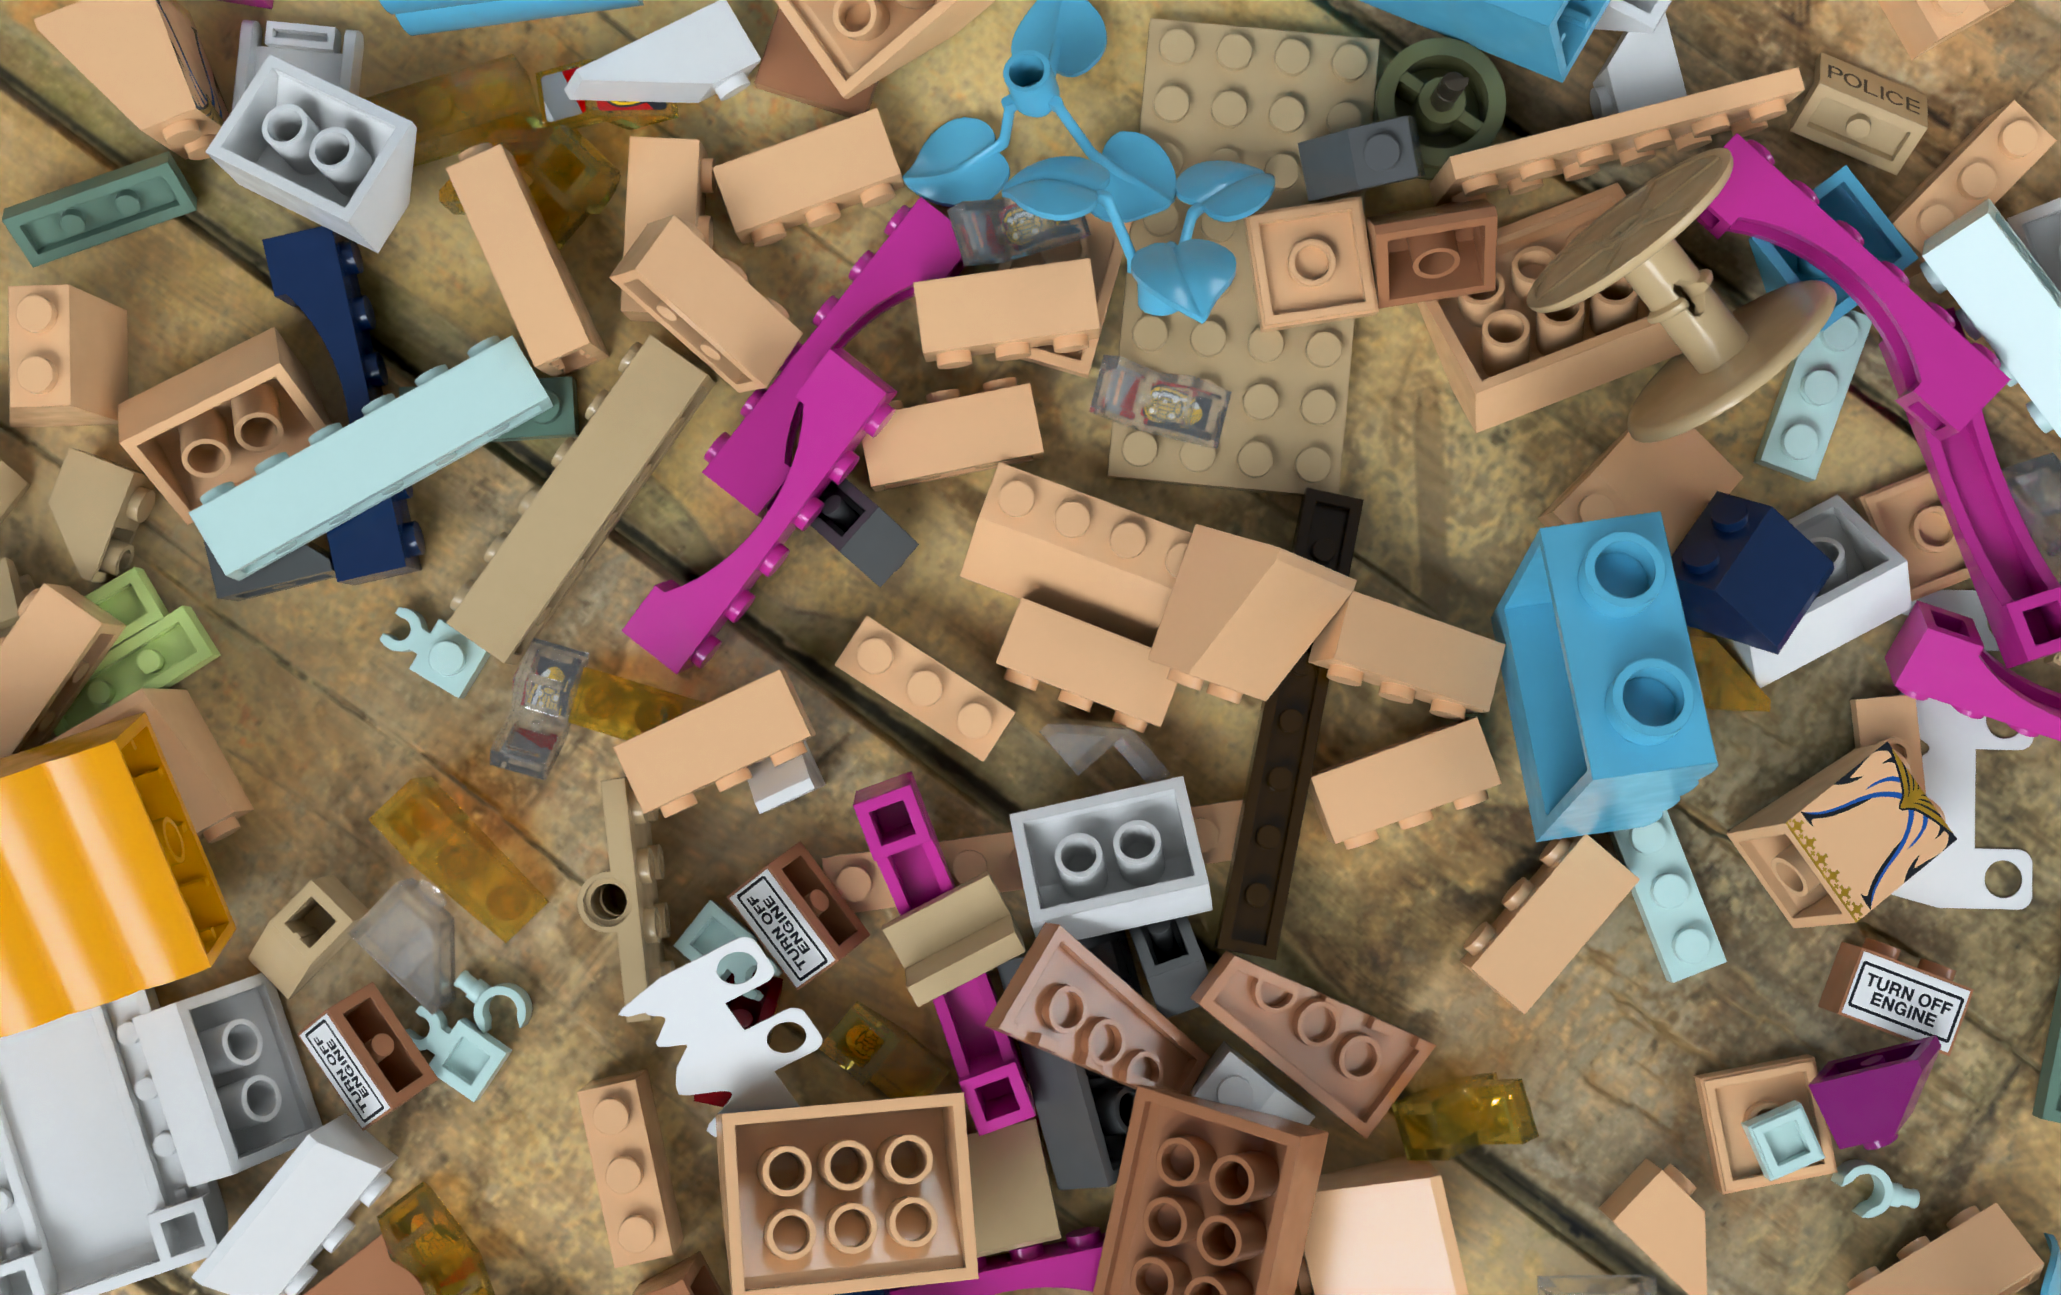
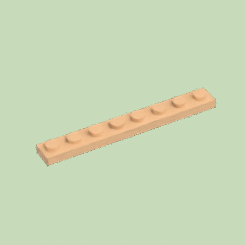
(865, 889)

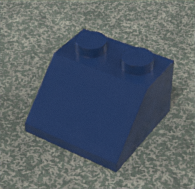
(1747, 573)

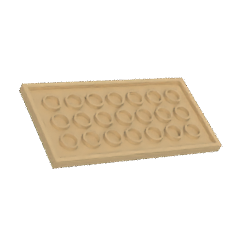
(1248, 102)

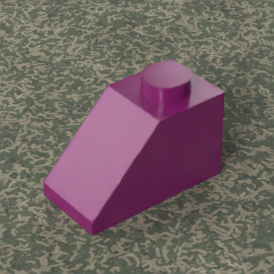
(1873, 1092)

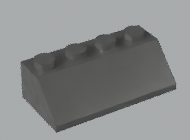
(1080, 1110)

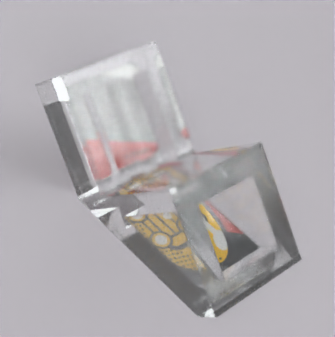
(1004, 232)
(1160, 402)
(540, 709)
(1085, 744)

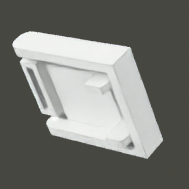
(304, 46)

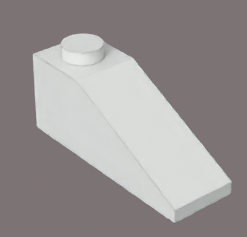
(675, 64)

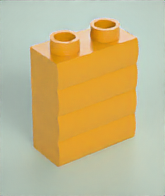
(99, 876)

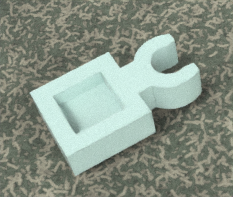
(442, 654)
(714, 929)
(463, 1054)

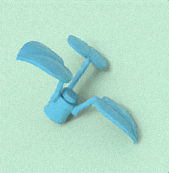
(1054, 37)
(1167, 274)

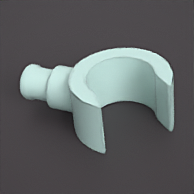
(482, 993)
(1884, 1192)

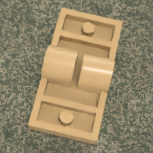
(635, 869)

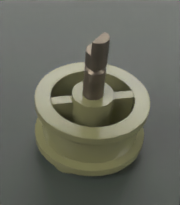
(1449, 92)

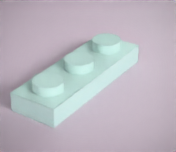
(1813, 399)
(1669, 899)

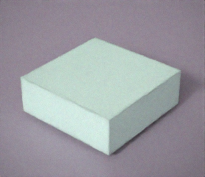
(1783, 1140)

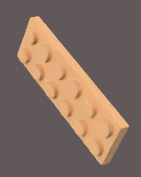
(1622, 136)

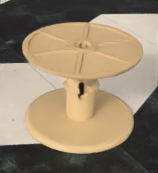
(1722, 351)

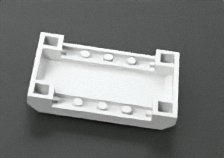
(91, 1162)

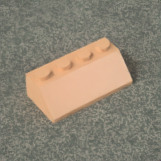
(1075, 554)

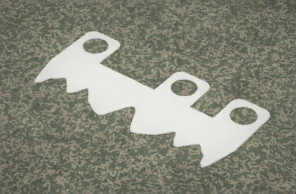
(1949, 770)
(718, 1048)

